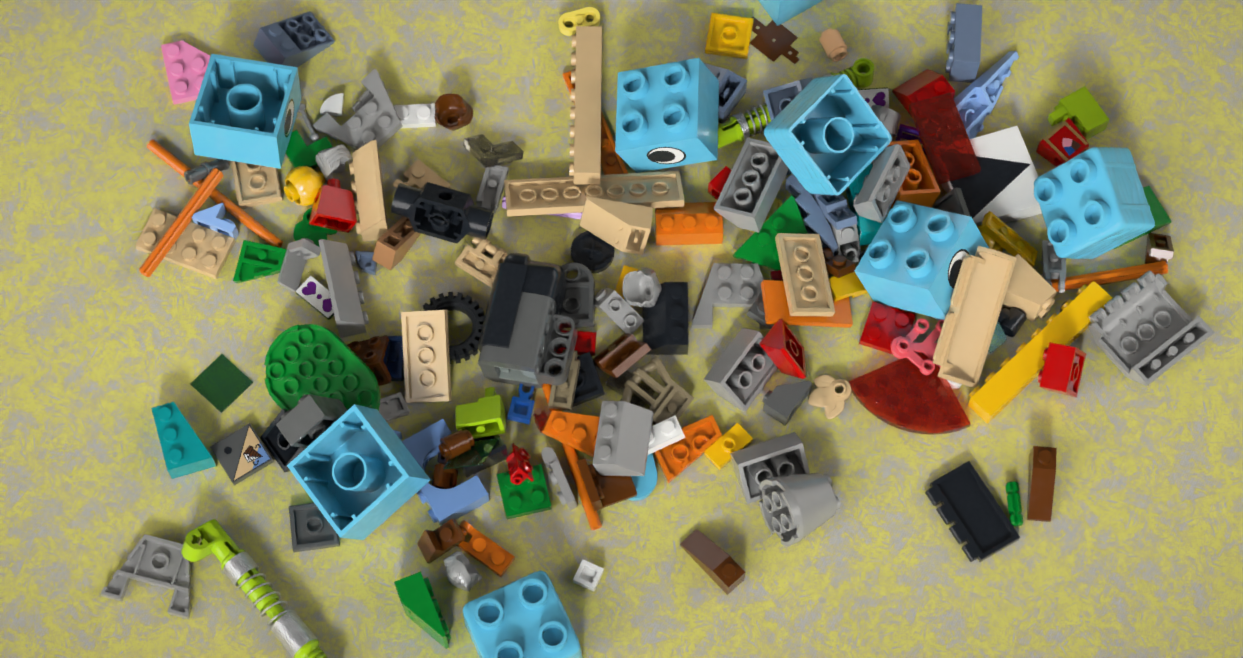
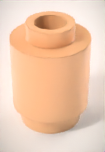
(833, 44)

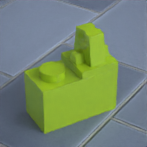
(1083, 112)
(482, 417)

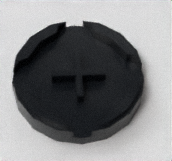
(592, 252)

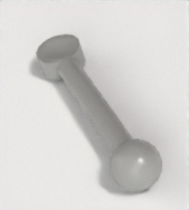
(314, 136)

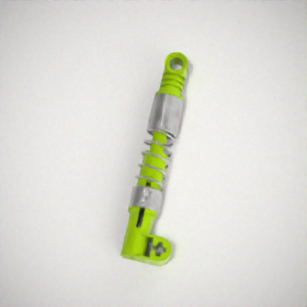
(244, 573)

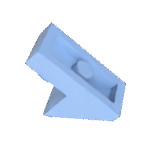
(213, 219)

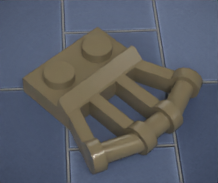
(670, 400)

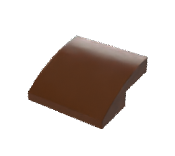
(621, 355)

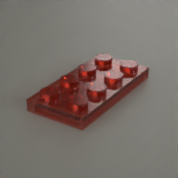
(944, 138)

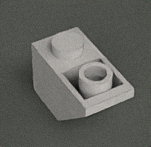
(847, 242)

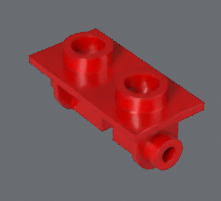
(519, 465)

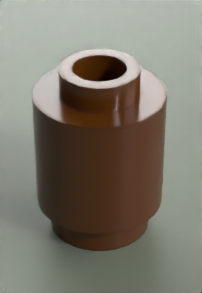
(456, 443)

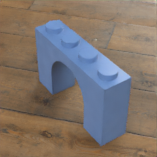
(443, 503)

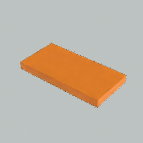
(777, 307)

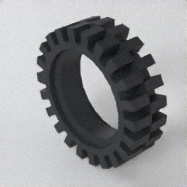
(469, 308)

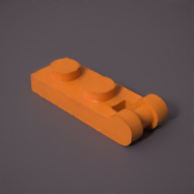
(485, 550)

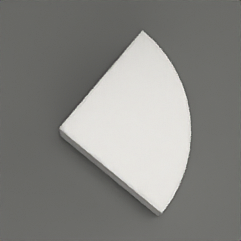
(333, 105)

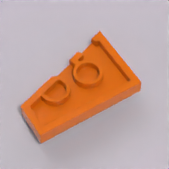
(681, 454)

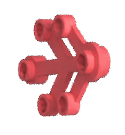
(926, 347)

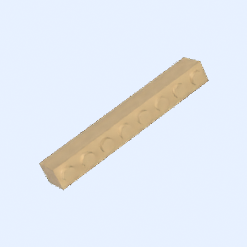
(587, 107)

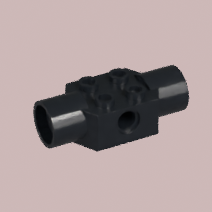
(442, 212)

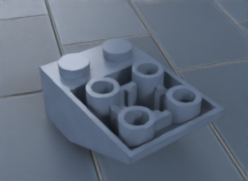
(292, 40)
(731, 90)

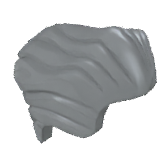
(888, 117)
(332, 160)
(641, 288)
(461, 571)

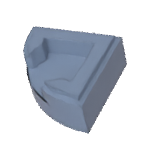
(365, 261)

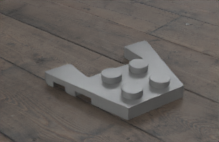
(373, 121)
(728, 287)
(159, 564)

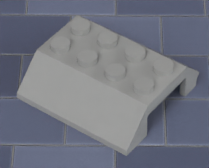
(1146, 330)

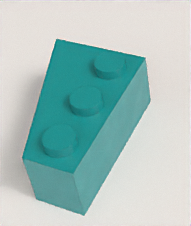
(866, 228)
(179, 443)

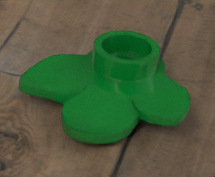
(312, 232)

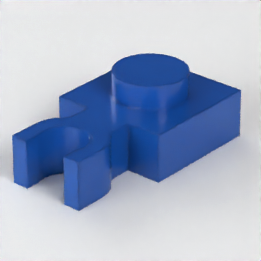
(522, 407)

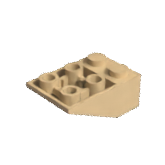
(618, 223)

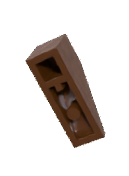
(1041, 483)
(714, 561)

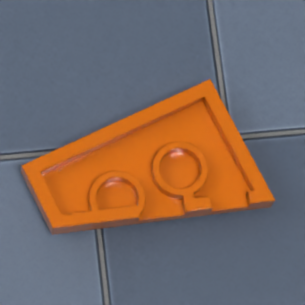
(573, 430)

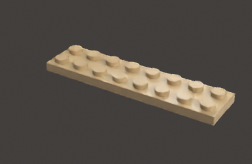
(562, 196)

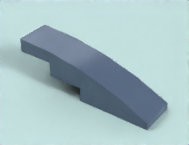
(836, 210)
(811, 212)

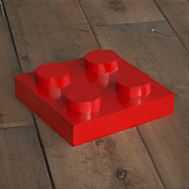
(884, 326)

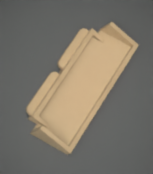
(973, 315)

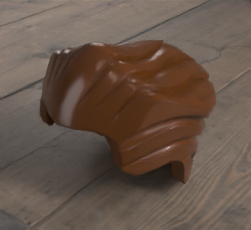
(453, 111)

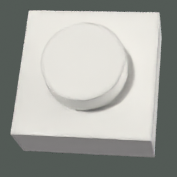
(588, 575)

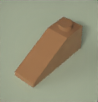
(395, 243)

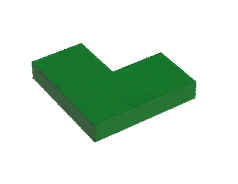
(303, 155)

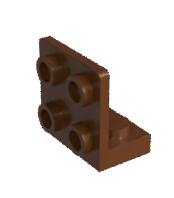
(372, 354)
(605, 489)

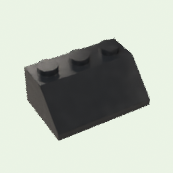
(667, 322)

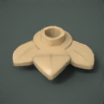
(826, 395)

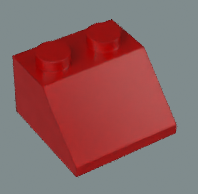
(922, 87)
(1062, 369)

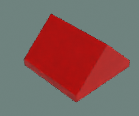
(785, 350)

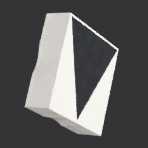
(1004, 181)

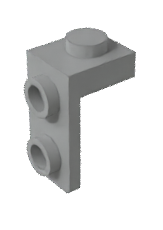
(294, 262)
(618, 310)

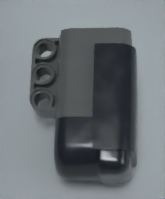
(526, 325)

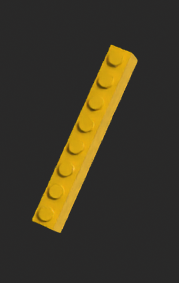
(1027, 363)

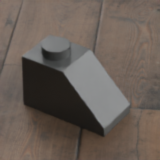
(785, 400)

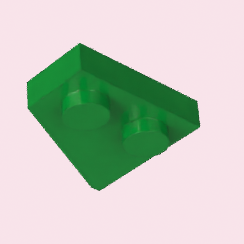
(258, 261)

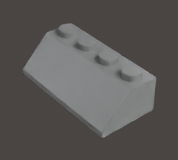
(752, 185)
(343, 289)

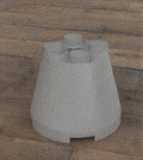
(797, 505)

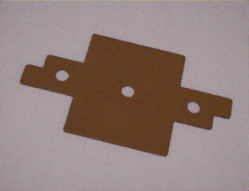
(771, 49)

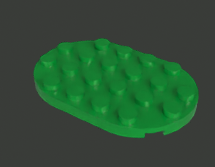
(317, 363)

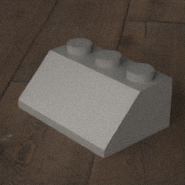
(882, 184)
(741, 370)
(622, 439)
(766, 460)

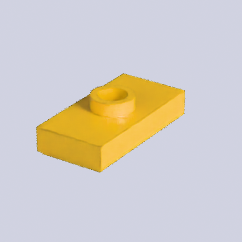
(731, 441)

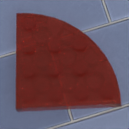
(910, 399)

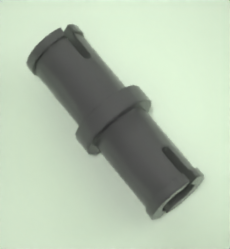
(204, 169)

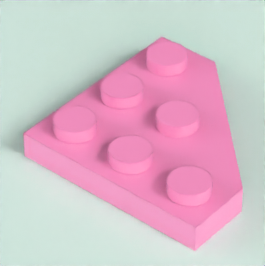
(184, 70)

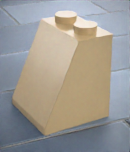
(1029, 291)

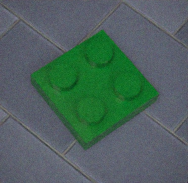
(526, 497)

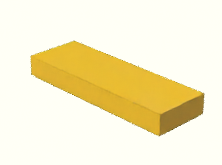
(1008, 238)

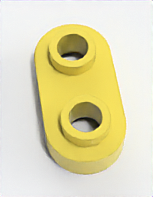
(578, 18)

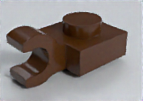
(837, 265)
(444, 477)

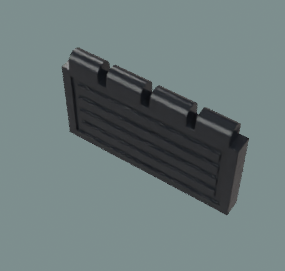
(973, 511)

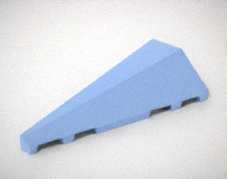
(982, 94)

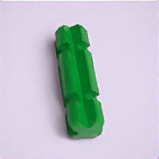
(1014, 503)

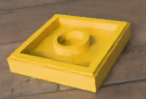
(729, 35)

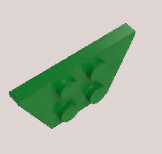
(761, 246)

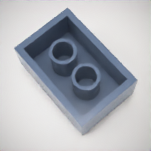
(964, 43)

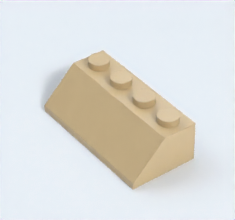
(369, 191)

